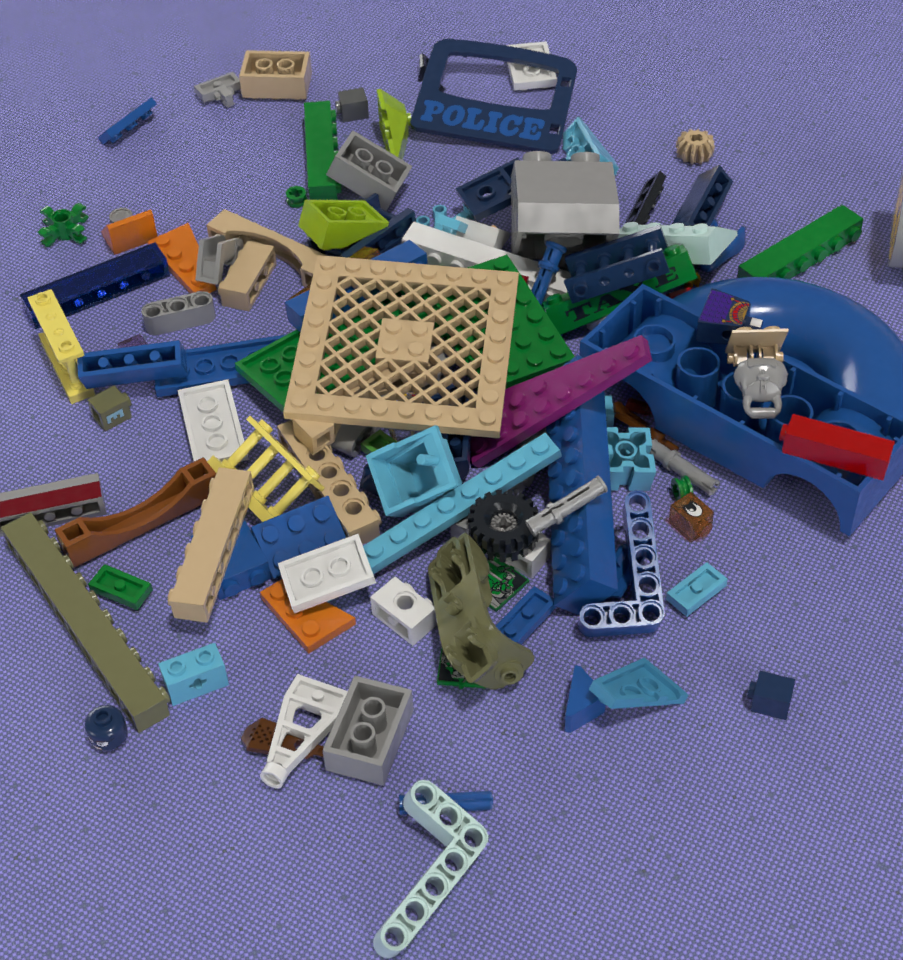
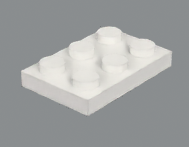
(529, 77)
(326, 573)

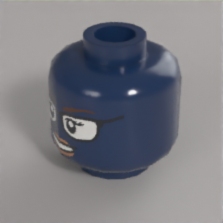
(106, 727)

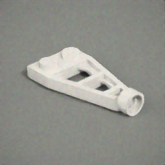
(309, 696)

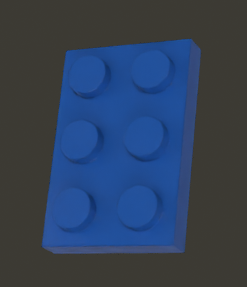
(298, 532)

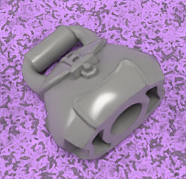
(761, 382)

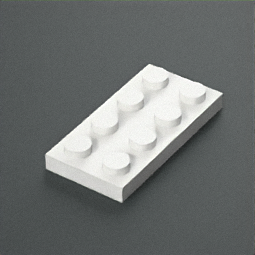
(211, 420)

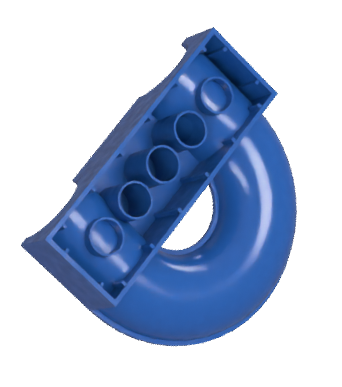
(839, 369)

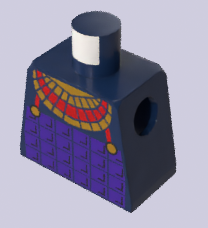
(722, 315)

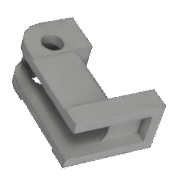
(212, 256)

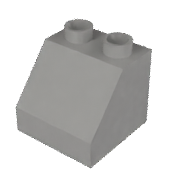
(562, 203)

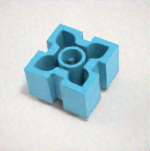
(631, 458)

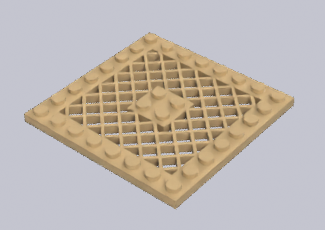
(404, 343)

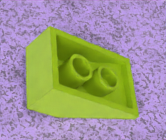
(339, 222)

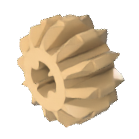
(695, 146)

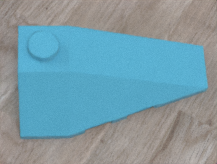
(581, 139)

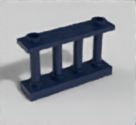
(381, 240)
(616, 264)

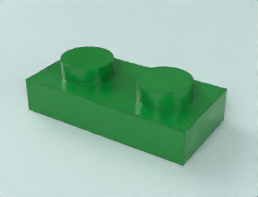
(120, 587)

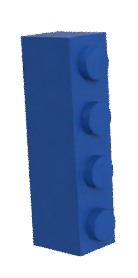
(132, 364)

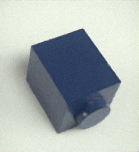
(771, 695)

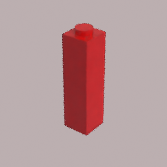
(837, 446)

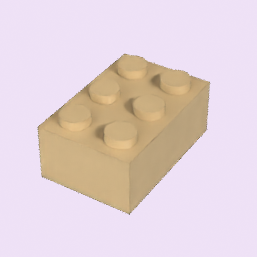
(275, 74)

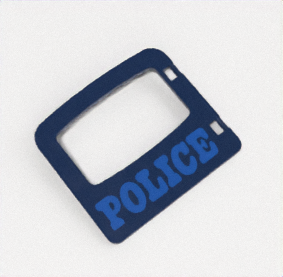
(489, 122)

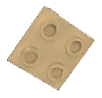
(757, 341)

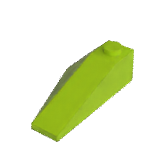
(393, 123)

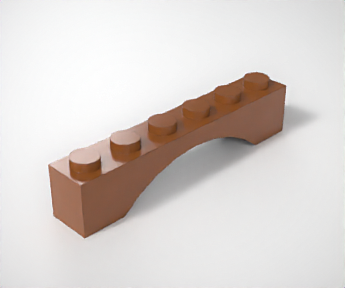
(90, 537)

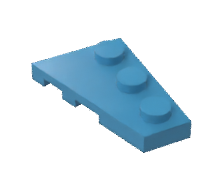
(637, 686)

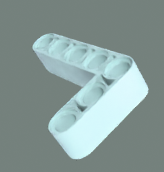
(437, 873)

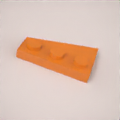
(311, 626)

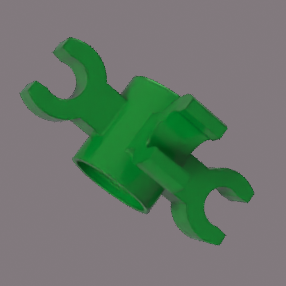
(63, 225)

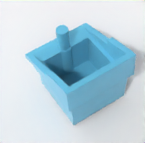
(413, 472)

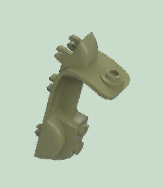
(464, 624)

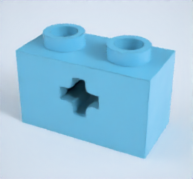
(193, 674)

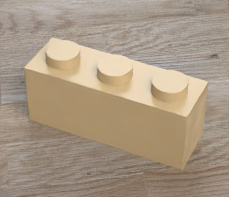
(247, 276)

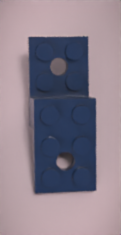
(496, 183)

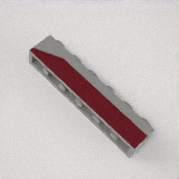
(55, 501)

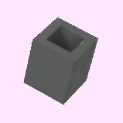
(352, 105)

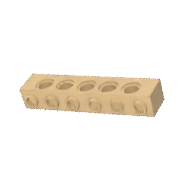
(349, 503)

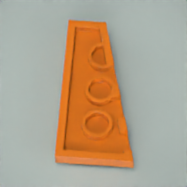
(182, 254)

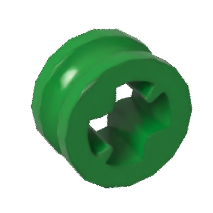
(296, 196)
(681, 487)

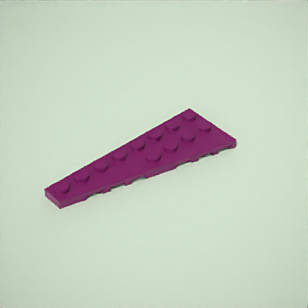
(554, 394)

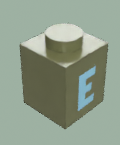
(110, 408)

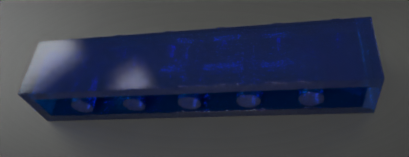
(103, 281)

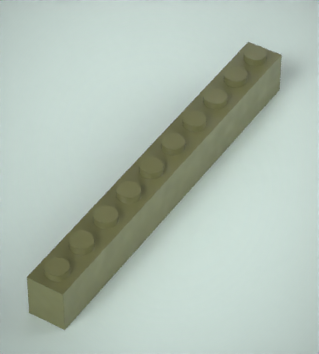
(86, 623)

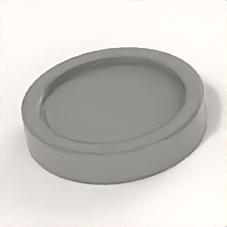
(119, 214)

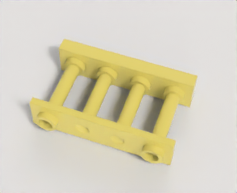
(60, 344)
(258, 499)

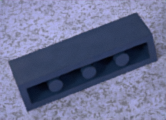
(704, 198)

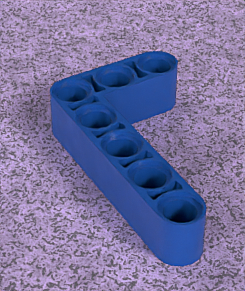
(639, 575)

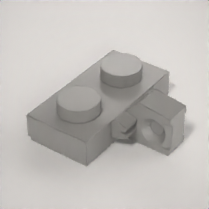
(219, 88)

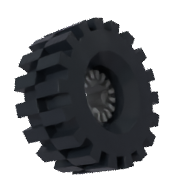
(499, 510)

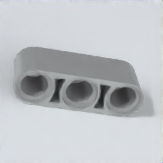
(178, 313)

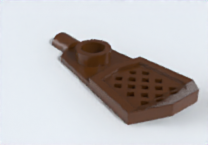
(628, 417)
(259, 737)

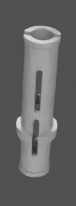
(673, 461)
(556, 512)

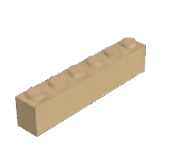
(211, 545)

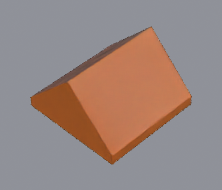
(130, 232)

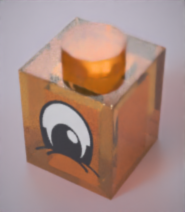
(691, 517)

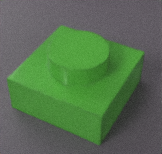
(376, 441)

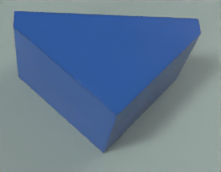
(582, 703)

